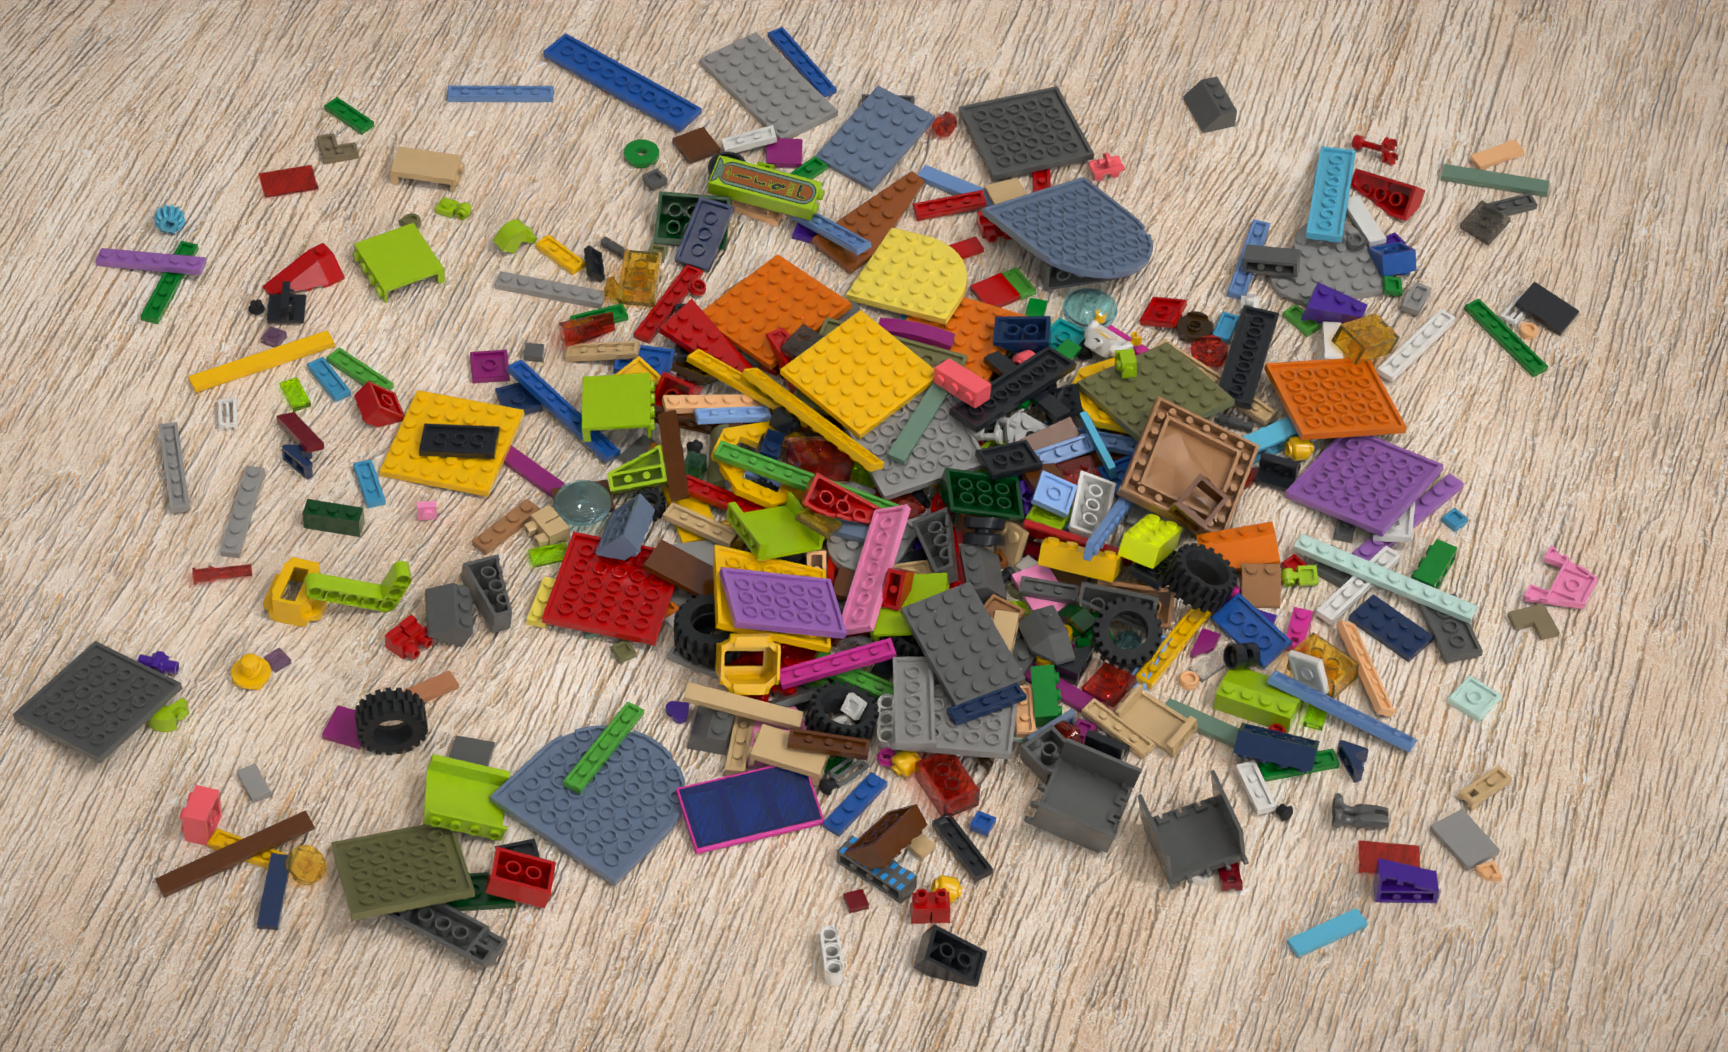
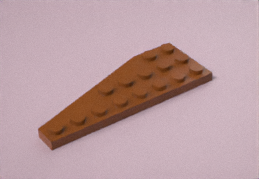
(873, 221)

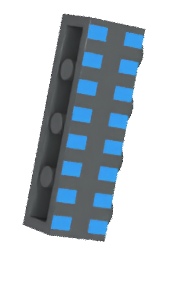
(891, 880)

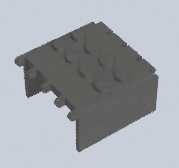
(1084, 796)
(1196, 838)

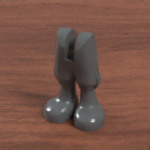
(1359, 815)

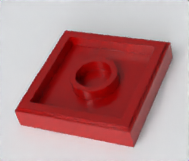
(995, 291)
(1163, 312)

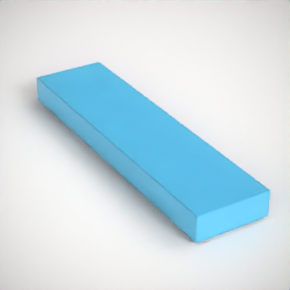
(1098, 444)
(1327, 932)

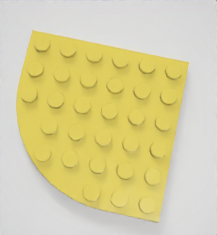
(912, 277)

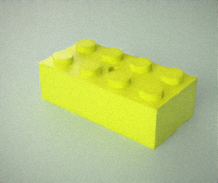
(1150, 541)

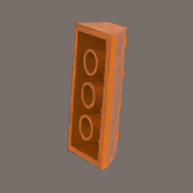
(1244, 544)

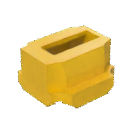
(303, 608)
(749, 678)

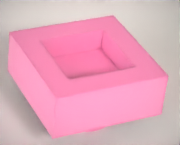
(426, 510)

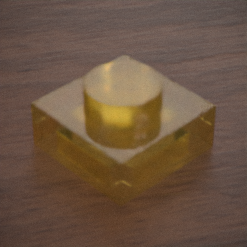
(611, 289)

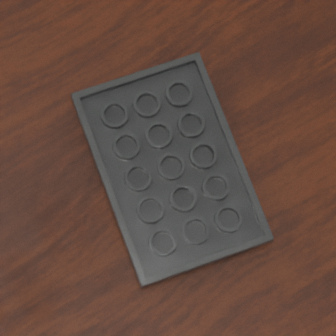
(962, 644)

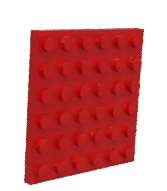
(608, 594)

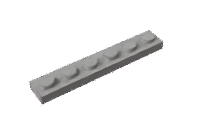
(550, 290)
(174, 467)
(242, 512)

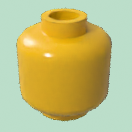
(1298, 449)
(904, 763)
(951, 885)

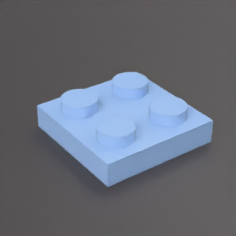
(1054, 494)

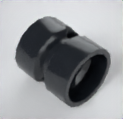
(1241, 655)

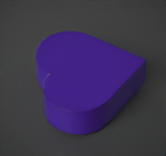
(677, 711)

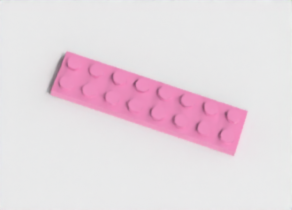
(870, 576)

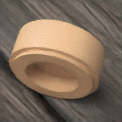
(1528, 330)
(1189, 680)

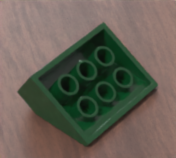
(674, 215)
(979, 495)

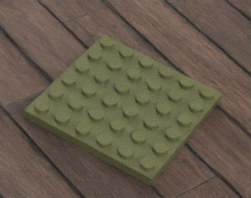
(1159, 373)
(401, 870)

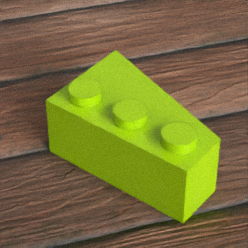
(644, 471)

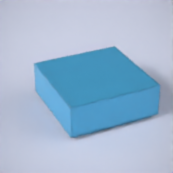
(1454, 519)

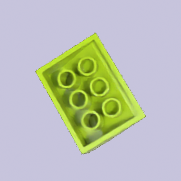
(1252, 698)

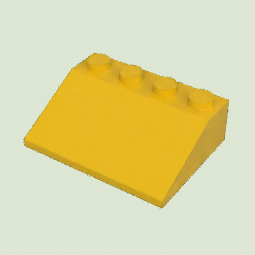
(1069, 558)

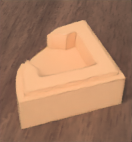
(1489, 871)

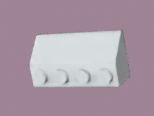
(1091, 503)

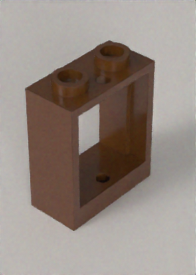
(1187, 515)

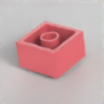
(201, 814)

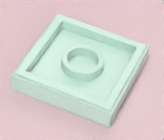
(1474, 698)

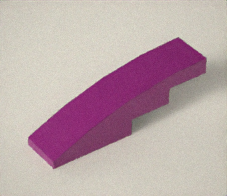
(918, 332)

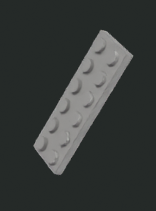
(913, 703)

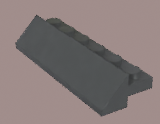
(454, 931)

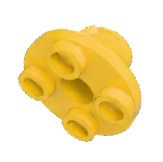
(251, 672)

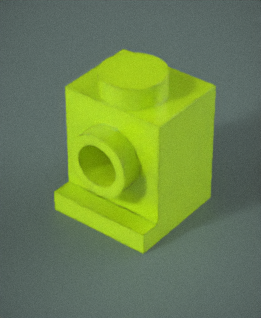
(1126, 363)

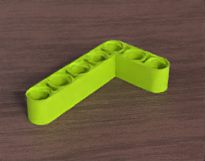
(361, 593)

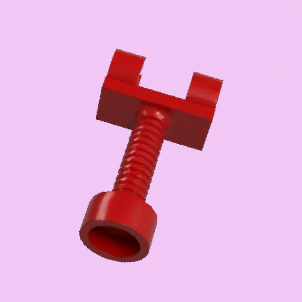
(1386, 146)

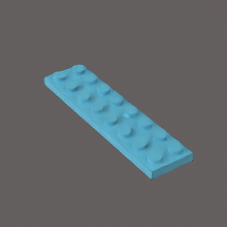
(1331, 194)

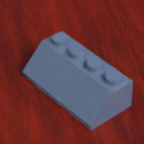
(626, 529)

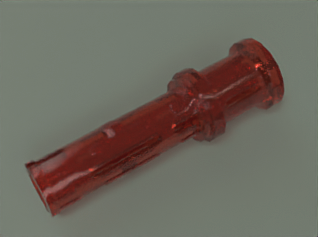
(212, 574)

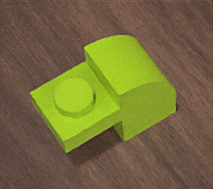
(512, 235)
(166, 717)

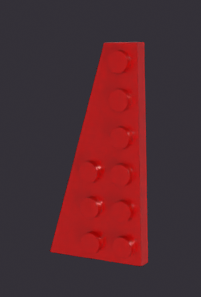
(695, 331)

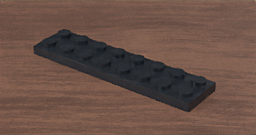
(1248, 354)
(1015, 388)

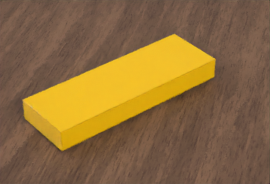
(560, 254)

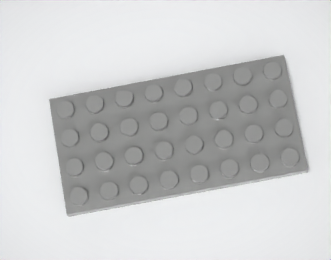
(768, 87)

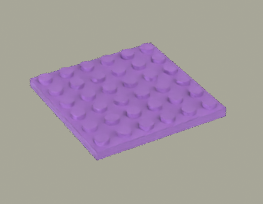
(1364, 482)

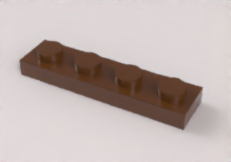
(828, 744)

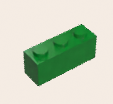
(1436, 564)
(1045, 694)

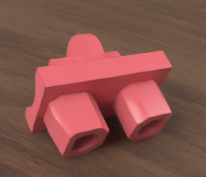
(1106, 166)

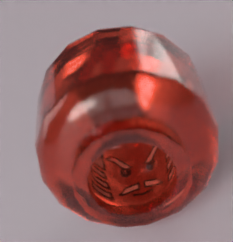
(944, 124)

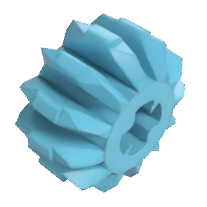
(169, 218)

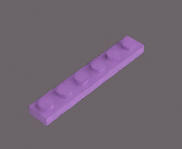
(151, 261)

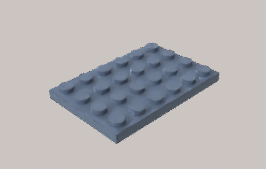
(875, 138)

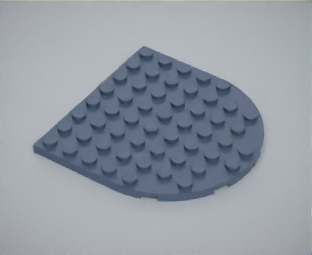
(1076, 230)
(617, 814)

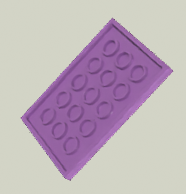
(782, 603)

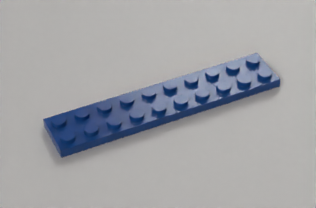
(622, 82)

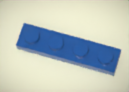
(855, 804)

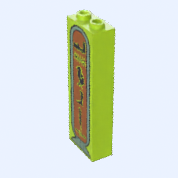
(766, 188)

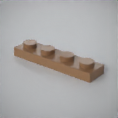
(505, 527)

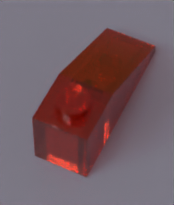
(586, 328)

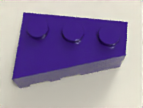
(1332, 306)
(1404, 883)

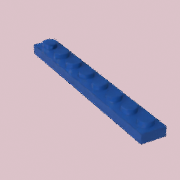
(561, 409)

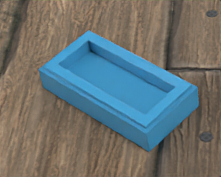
(1226, 326)

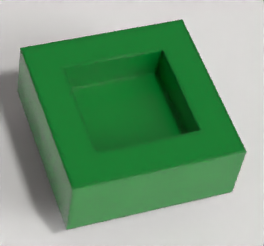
(1392, 286)

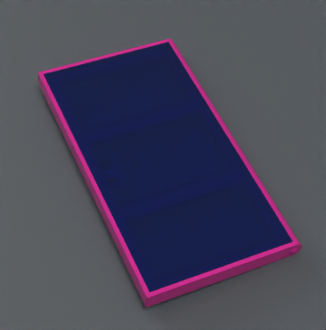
(748, 807)

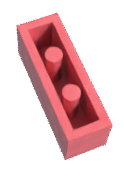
(962, 383)

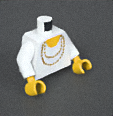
(1105, 341)

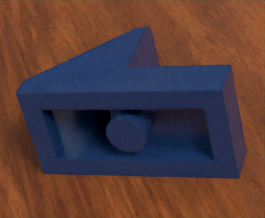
(772, 444)
(298, 459)
(1352, 758)

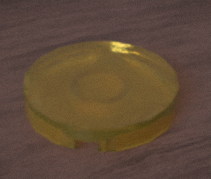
(306, 864)

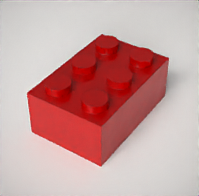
(520, 877)

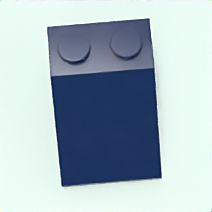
(1022, 333)

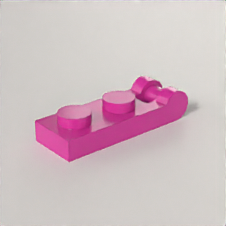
(1299, 626)

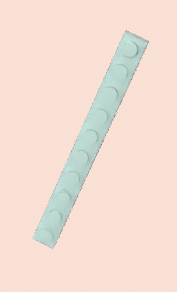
(1385, 578)

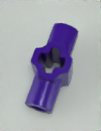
(1026, 496)
(160, 662)

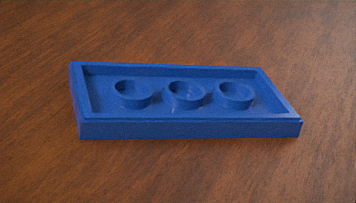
(1247, 624)

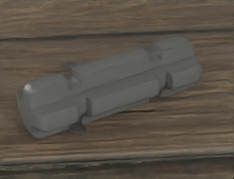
(613, 247)
(1235, 422)

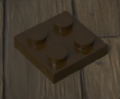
(688, 370)

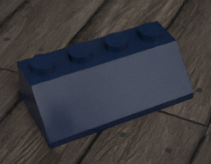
(1276, 747)

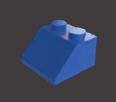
(1393, 258)

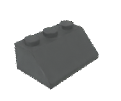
(1211, 105)
(983, 571)
(449, 613)
(711, 731)

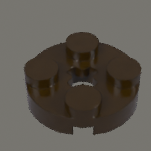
(1185, 326)

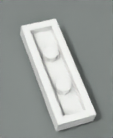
(749, 139)
(1256, 787)

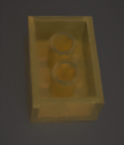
(639, 278)
(1365, 338)
(1338, 666)

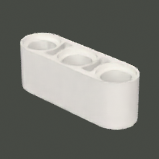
(1329, 349)
(886, 715)
(831, 956)

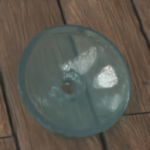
(1082, 305)
(582, 502)

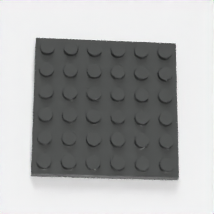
(1025, 133)
(97, 701)

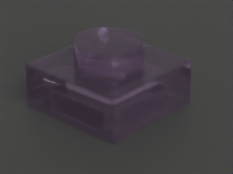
(273, 337)

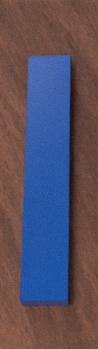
(801, 62)

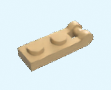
(1485, 787)

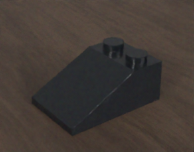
(949, 957)

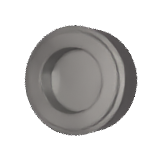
(1355, 241)

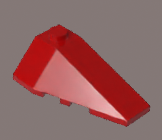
(1392, 196)

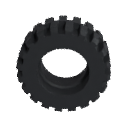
(693, 644)

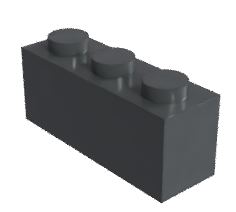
(1271, 260)

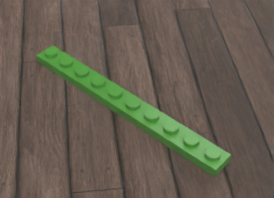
(779, 471)

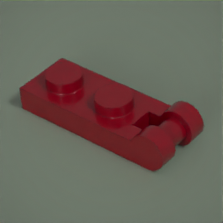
(1226, 876)

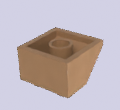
(1261, 584)

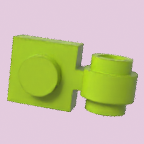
(449, 207)
(1305, 575)

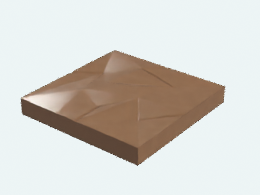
(1174, 452)

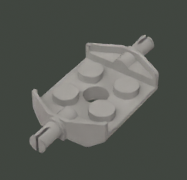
(1019, 425)

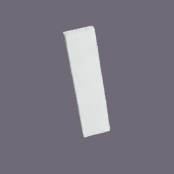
(1365, 222)

